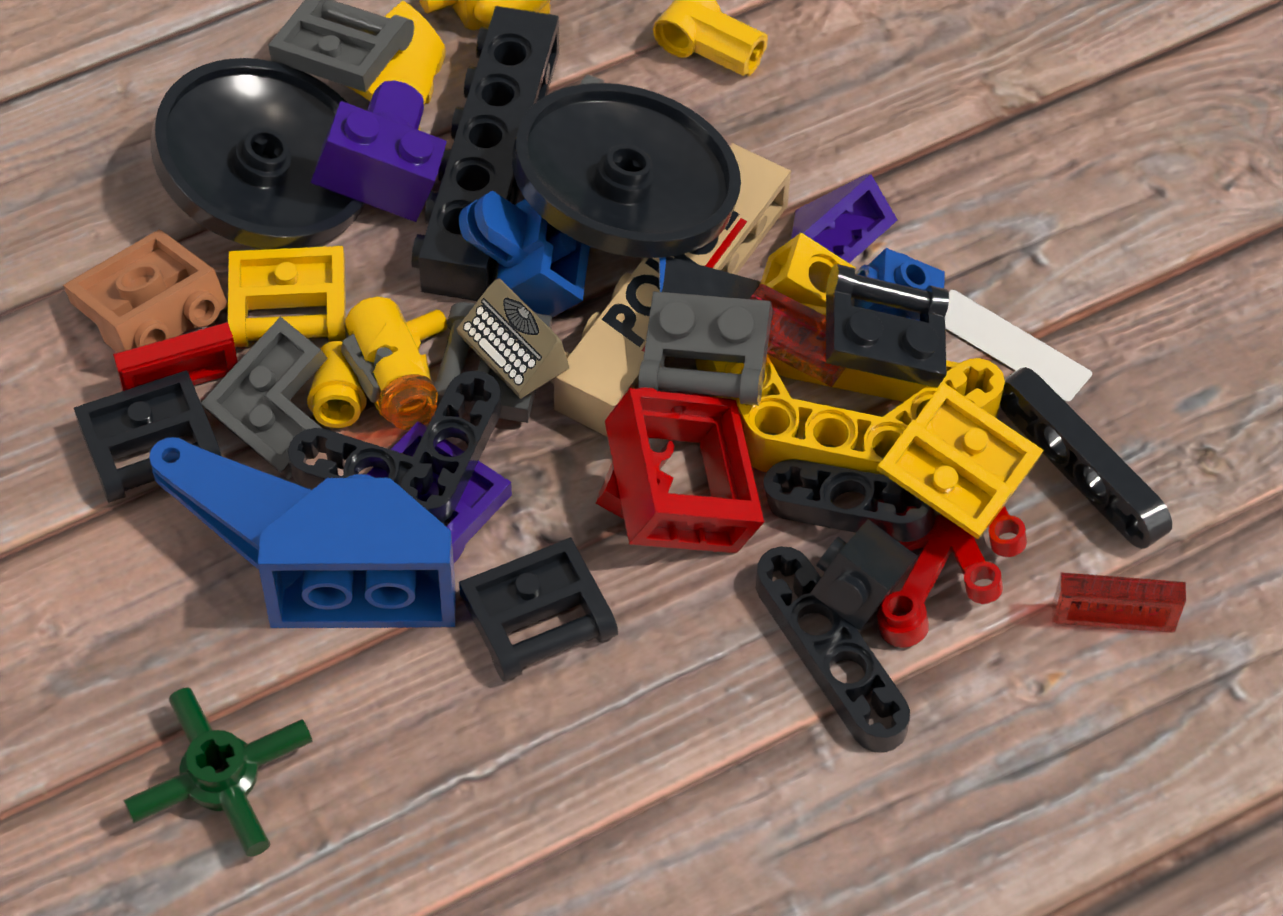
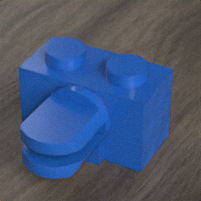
(532, 255)

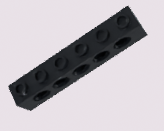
(512, 74)

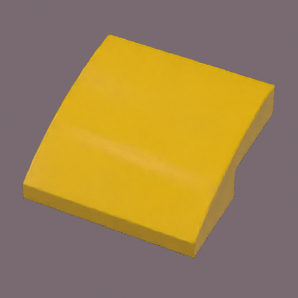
(960, 460)

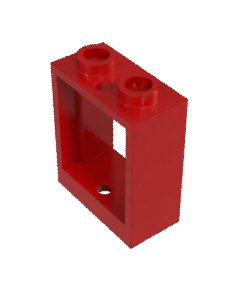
(683, 520)

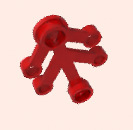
(939, 543)

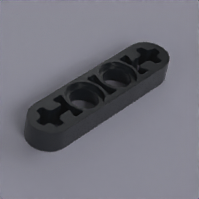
(1085, 459)
(823, 651)

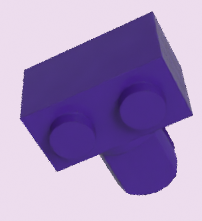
(381, 152)

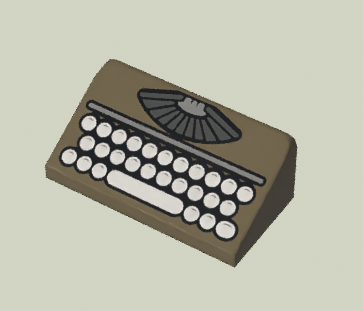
(513, 340)

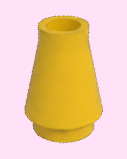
(335, 392)

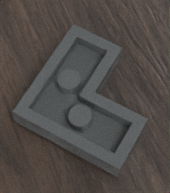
(258, 391)

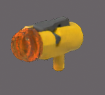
(388, 360)

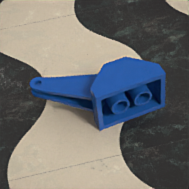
(325, 555)

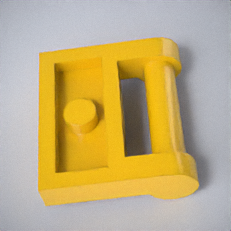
(287, 281)

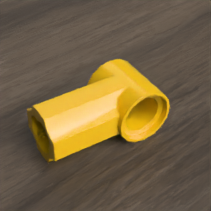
(704, 29)

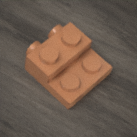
(148, 293)

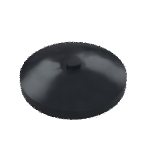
(241, 152)
(626, 170)

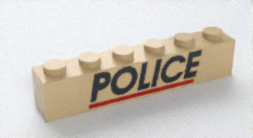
(615, 341)

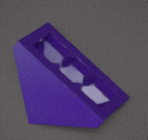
(846, 218)

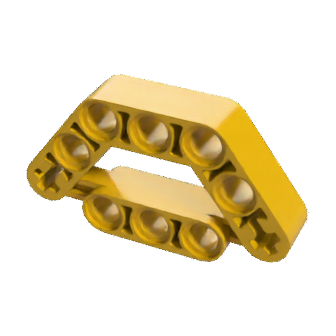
(857, 436)

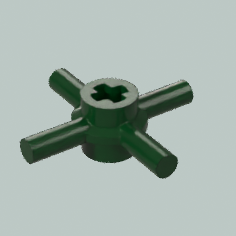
(222, 790)

